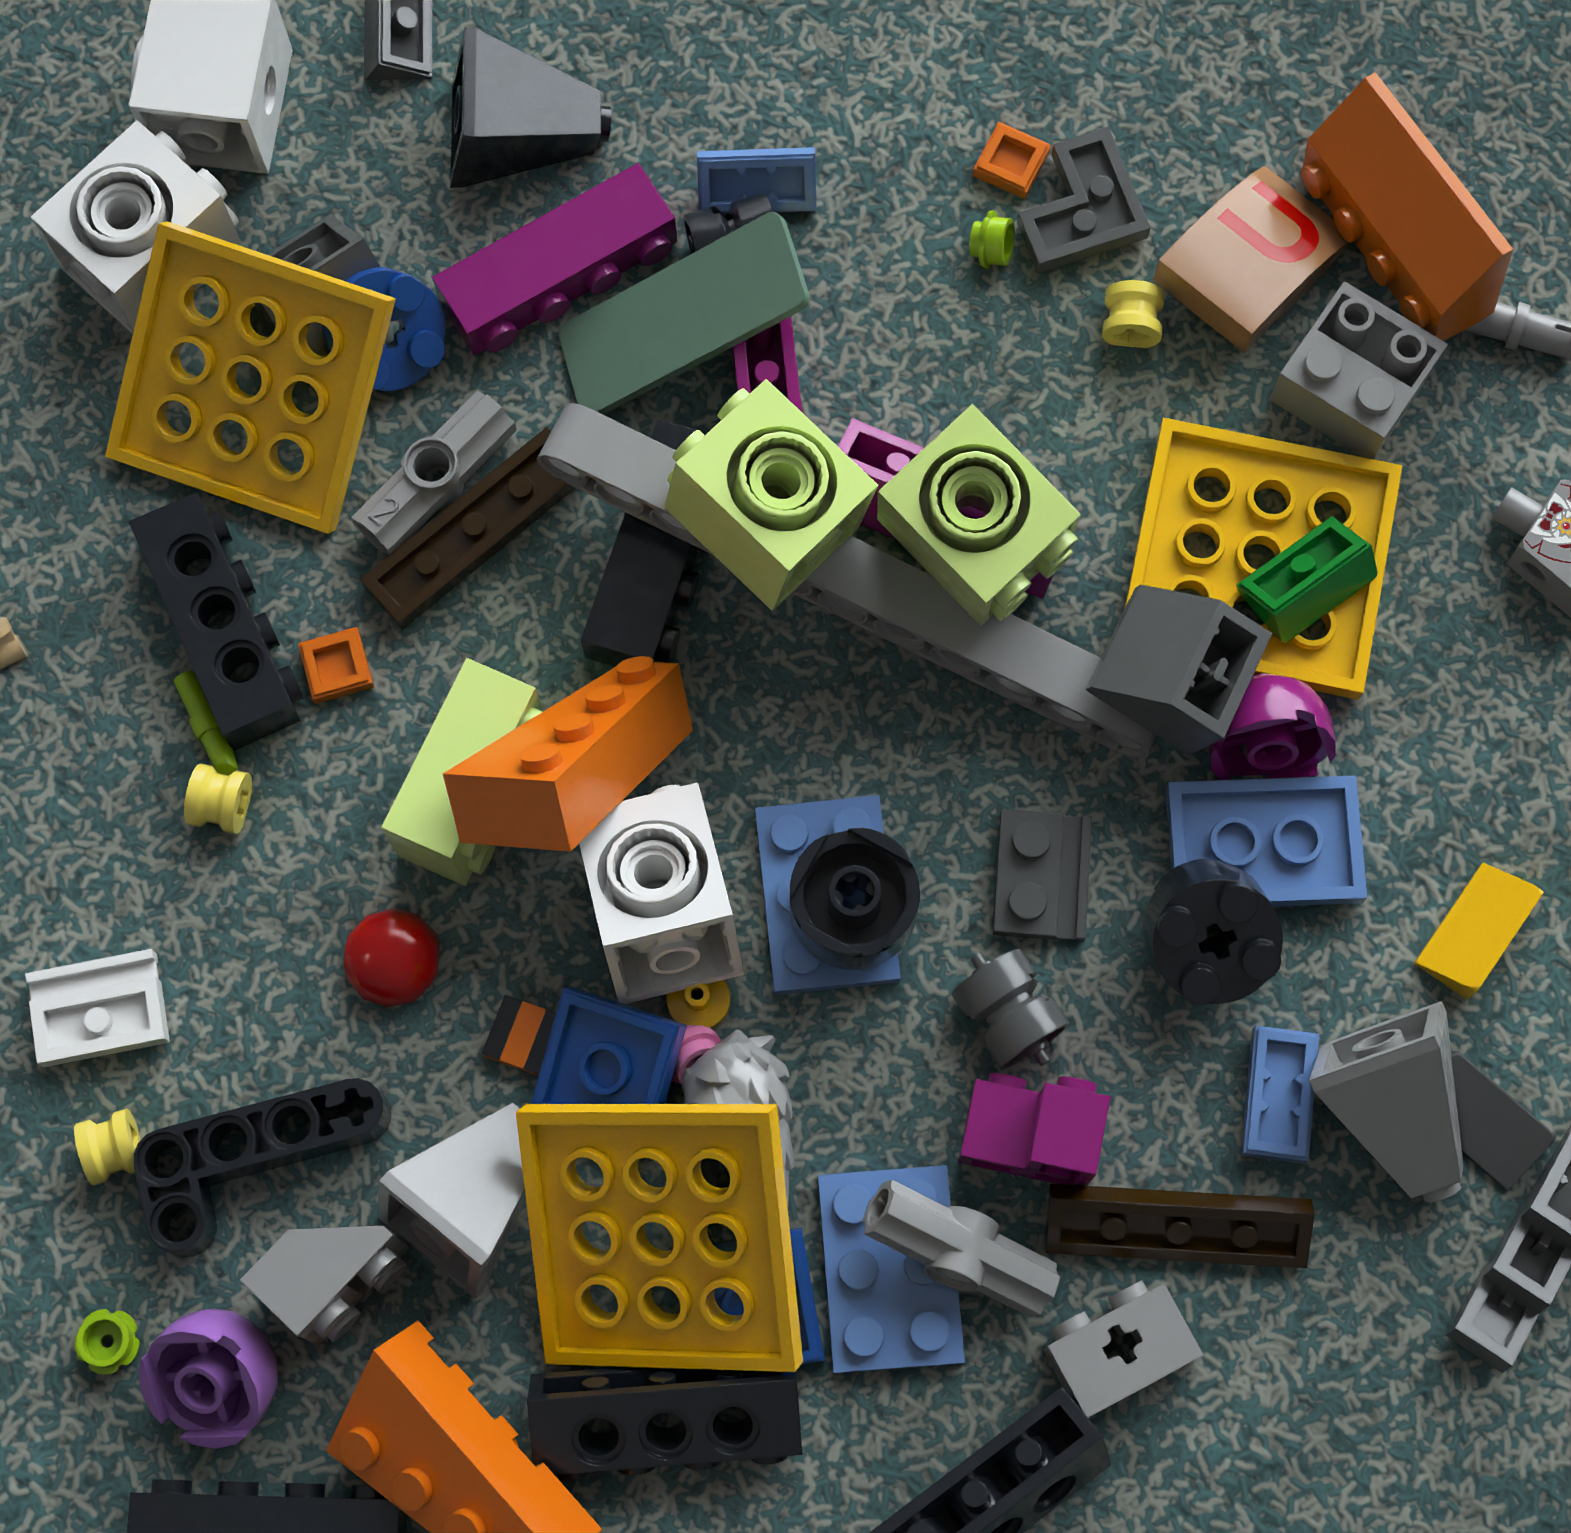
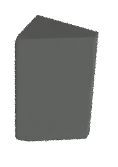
(397, 39)
(1494, 1127)

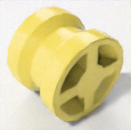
(1133, 314)
(217, 798)
(107, 1146)

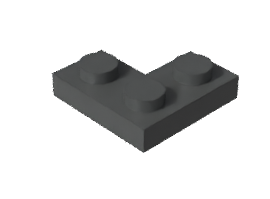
(1099, 208)

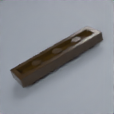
(465, 534)
(1179, 1225)

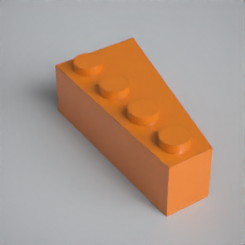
(572, 761)
(441, 1454)

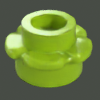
(992, 240)
(93, 1330)

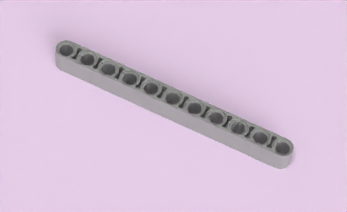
(863, 589)

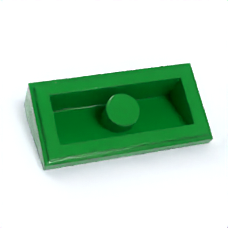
(1309, 578)

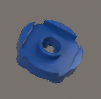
(421, 330)

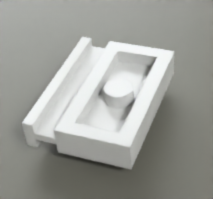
(97, 1008)

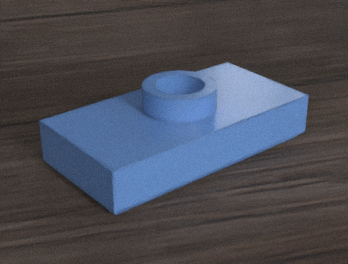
(781, 173)
(1279, 1095)

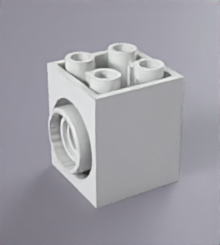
(213, 79)
(110, 212)
(660, 895)

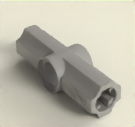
(460, 446)
(960, 1248)

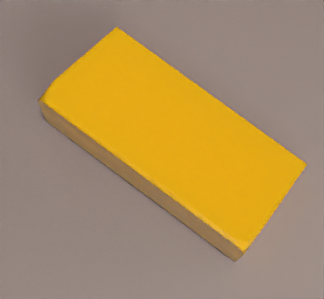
(1478, 929)

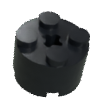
(839, 866)
(1233, 960)

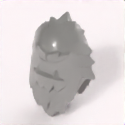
(741, 1073)

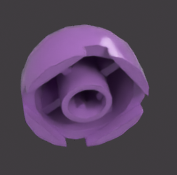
(210, 1376)

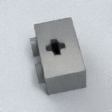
(1160, 1348)

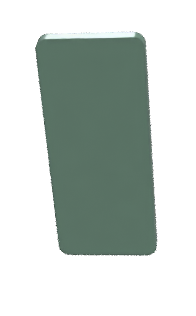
(684, 314)

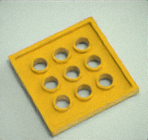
(297, 298)
(1304, 477)
(752, 1207)

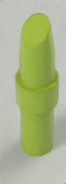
(204, 723)

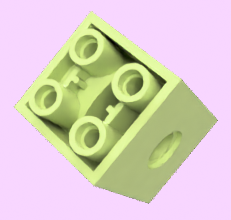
(767, 492)
(989, 558)

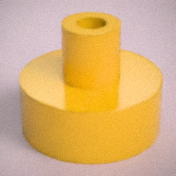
(707, 1011)

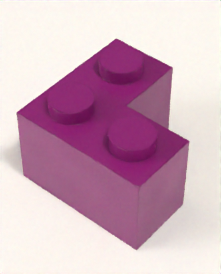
(1033, 1133)

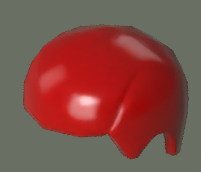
(391, 957)

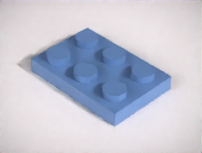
(1285, 832)
(782, 838)
(879, 1299)

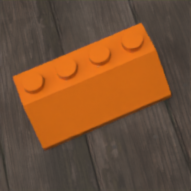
(1406, 212)

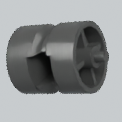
(1003, 998)

